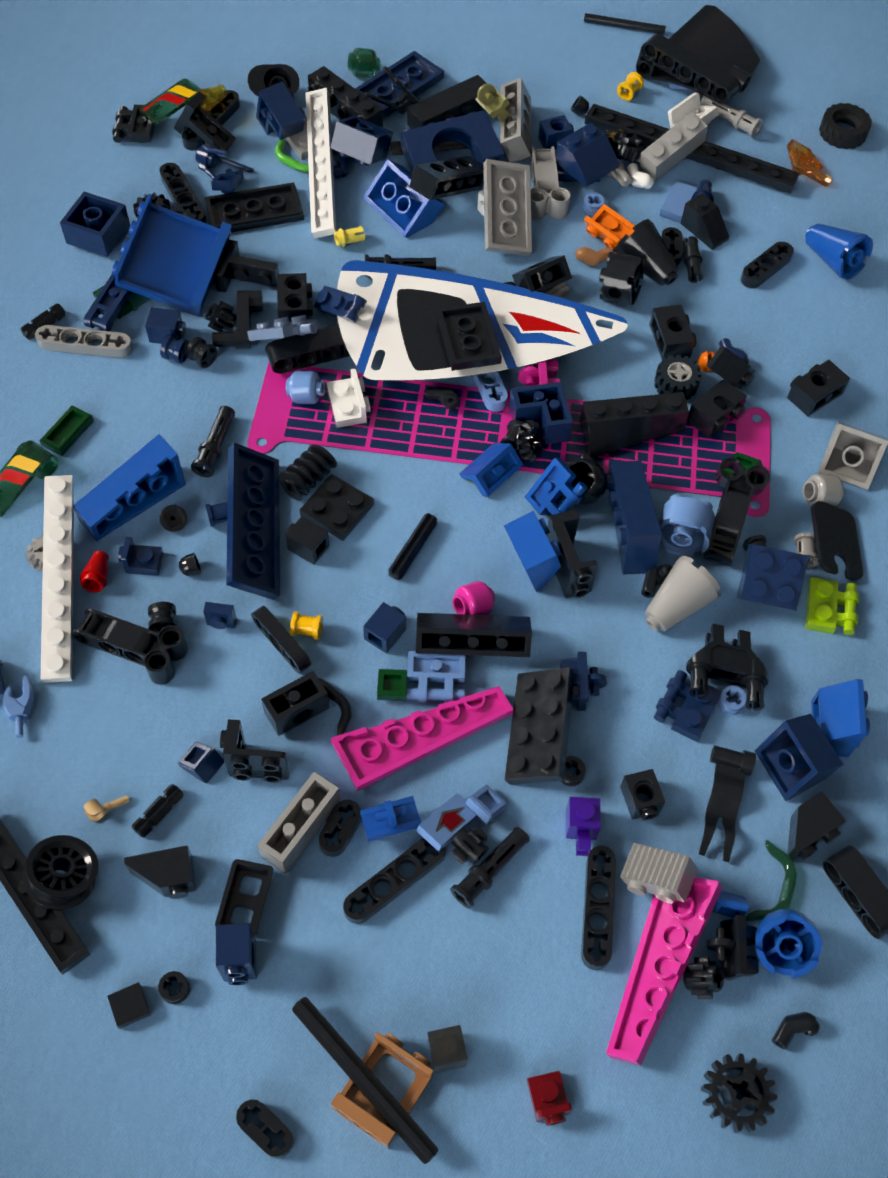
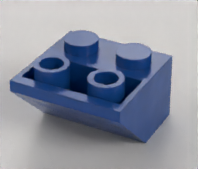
(842, 715)

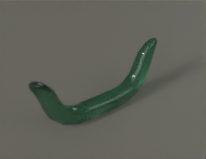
(788, 884)

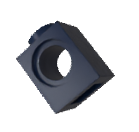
(554, 130)

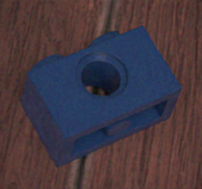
(236, 953)

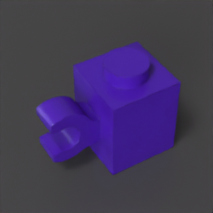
(583, 822)

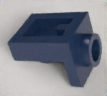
(140, 558)

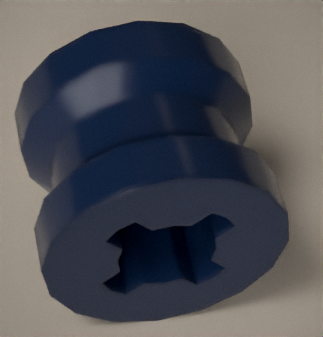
(174, 349)

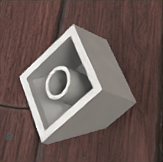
(853, 455)

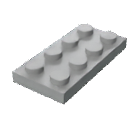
(507, 207)

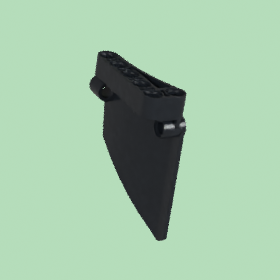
(703, 56)

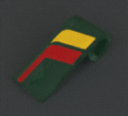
(169, 101)
(21, 468)

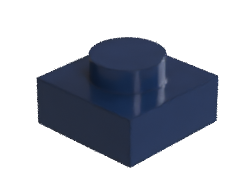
(220, 615)

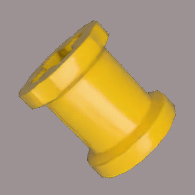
(630, 87)
(306, 625)

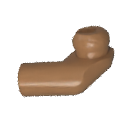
(592, 257)

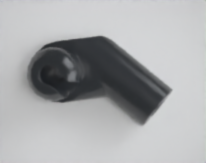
(795, 1024)

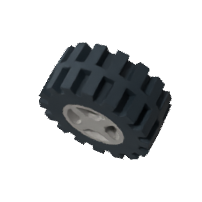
(678, 376)

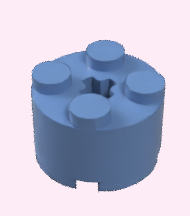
(686, 525)

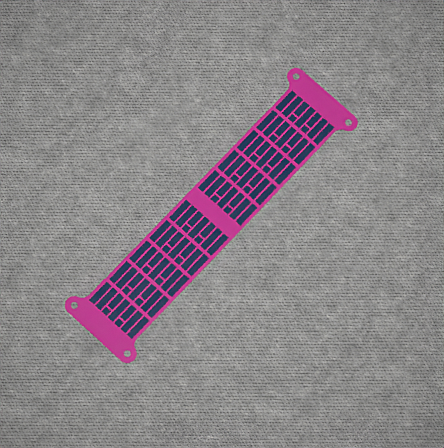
(418, 427)

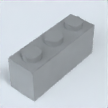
(673, 146)
(299, 822)

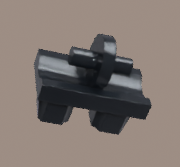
(731, 948)

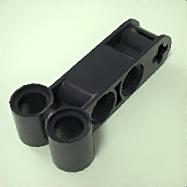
(733, 507)
(134, 643)

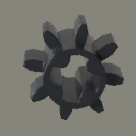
(220, 316)
(470, 845)
(703, 977)

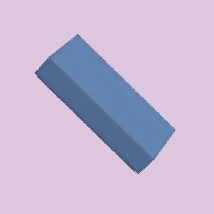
(675, 202)

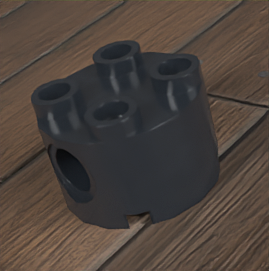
(621, 278)

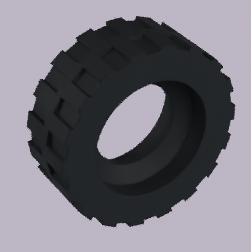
(846, 114)

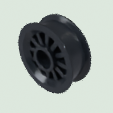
(63, 854)

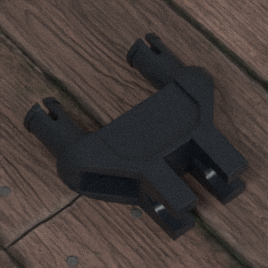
(728, 664)

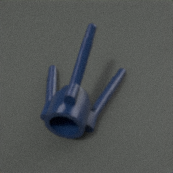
(208, 158)

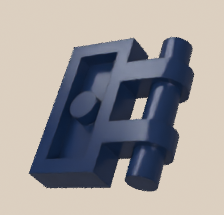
(693, 714)

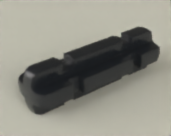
(45, 318)
(157, 810)

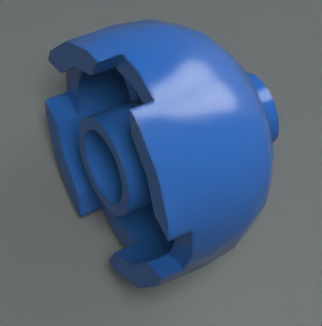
(788, 943)

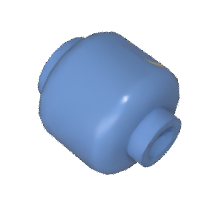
(305, 387)

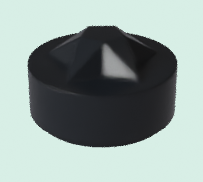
(173, 518)

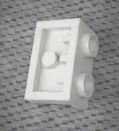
(348, 401)

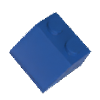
(534, 548)

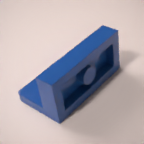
(492, 467)

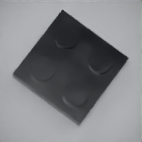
(337, 507)

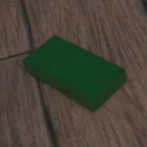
(66, 430)

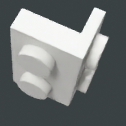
(692, 103)

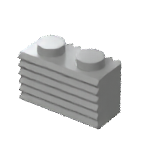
(659, 873)

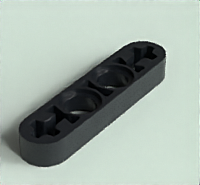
(226, 106)
(183, 195)
(394, 878)
(603, 907)

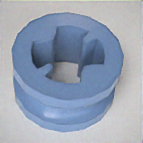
(593, 203)
(733, 708)

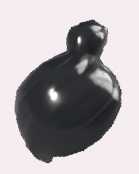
(591, 475)

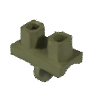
(493, 102)

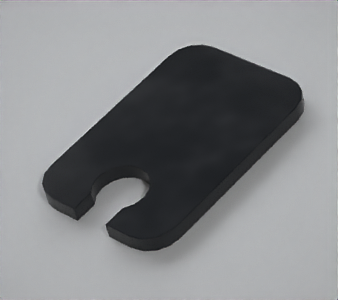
(836, 535)

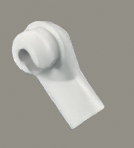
(639, 179)

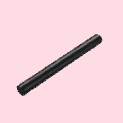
(623, 23)

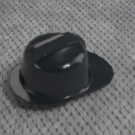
(271, 74)

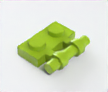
(822, 606)

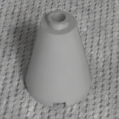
(681, 595)

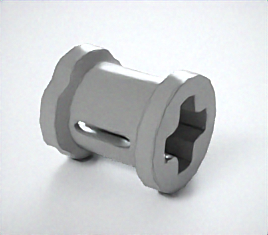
(806, 545)

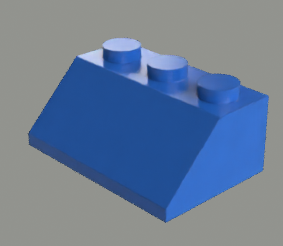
(399, 203)

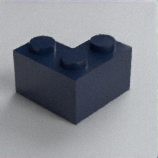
(279, 111)
(546, 406)

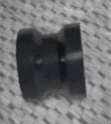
(201, 352)
(161, 615)

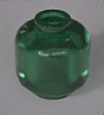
(363, 62)

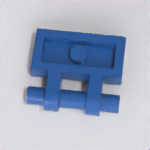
(551, 485)

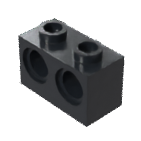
(293, 295)

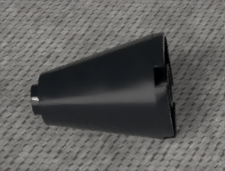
(649, 245)

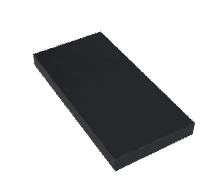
(255, 207)

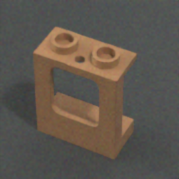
(357, 1108)

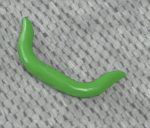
(285, 159)

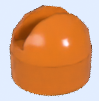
(703, 359)

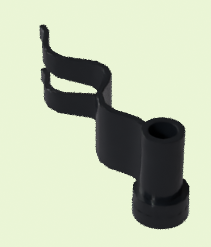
(726, 794)

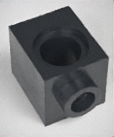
(645, 783)

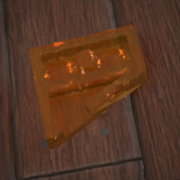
(805, 163)

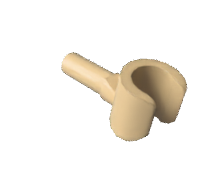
(97, 812)

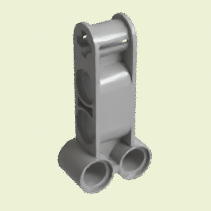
(546, 193)

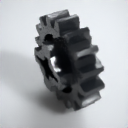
(626, 145)
(751, 1098)

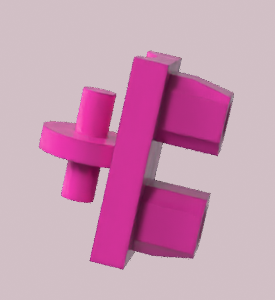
(539, 373)

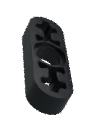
(769, 256)
(281, 639)

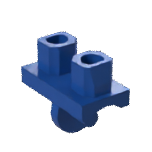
(390, 818)

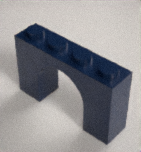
(470, 130)

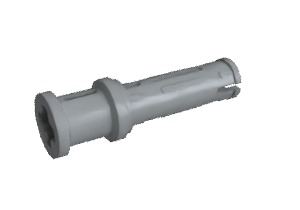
(739, 119)

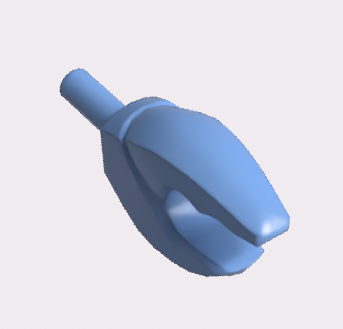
(19, 708)

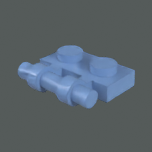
(437, 669)

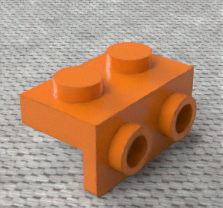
(608, 226)

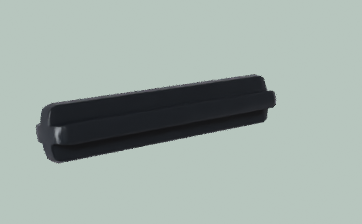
(412, 546)

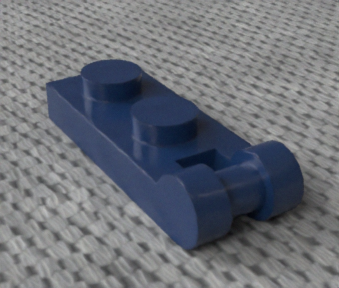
(107, 303)
(339, 303)

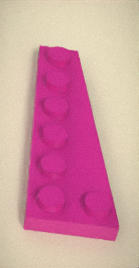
(396, 744)
(658, 967)

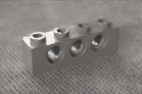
(516, 129)

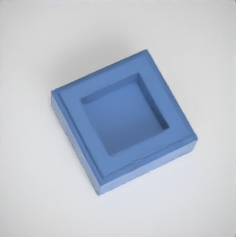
(486, 804)

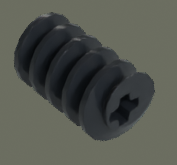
(306, 470)

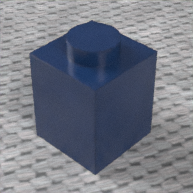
(164, 322)
(385, 627)

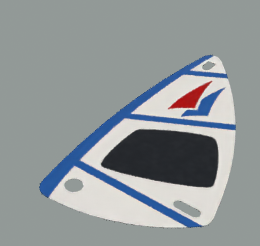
(405, 324)

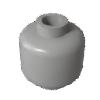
(823, 488)

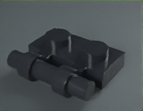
(138, 130)

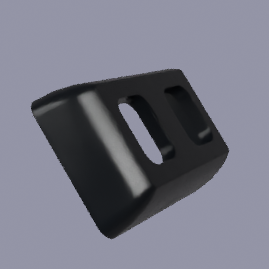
(234, 898)

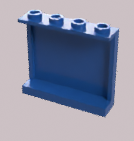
(170, 257)

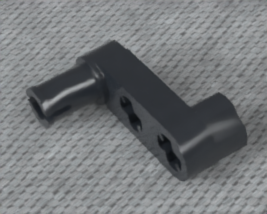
(247, 302)

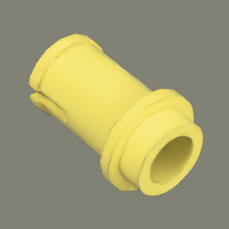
(348, 236)

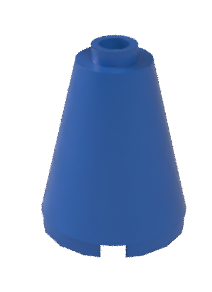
(840, 248)

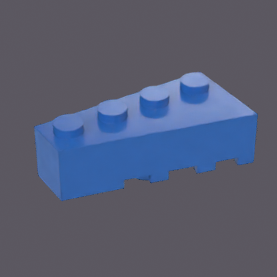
(131, 488)

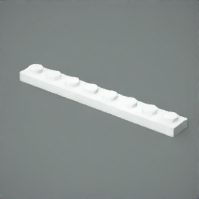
(320, 163)
(57, 580)

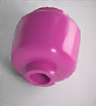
(474, 599)

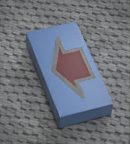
(446, 822)

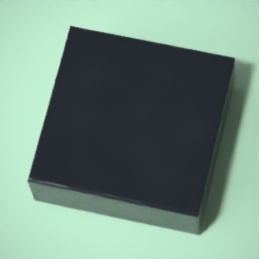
(129, 1005)

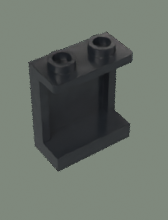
(573, 576)

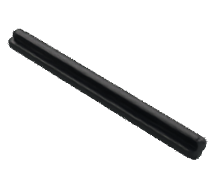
(365, 1080)

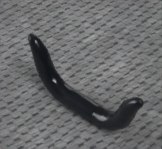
(342, 702)

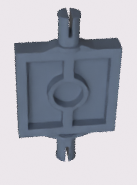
(283, 328)

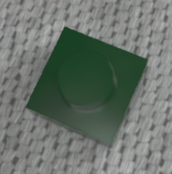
(392, 685)

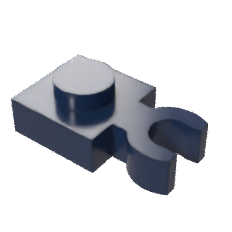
(227, 182)

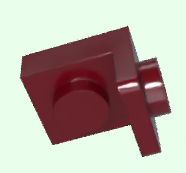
(549, 1098)

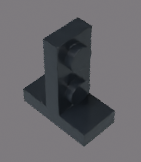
(204, 124)
(244, 269)

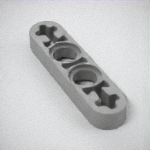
(113, 343)

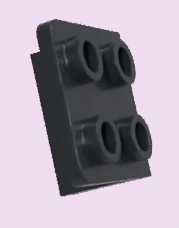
(249, 763)

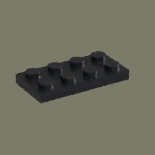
(540, 726)

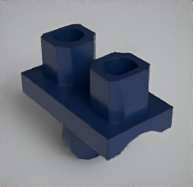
(583, 680)

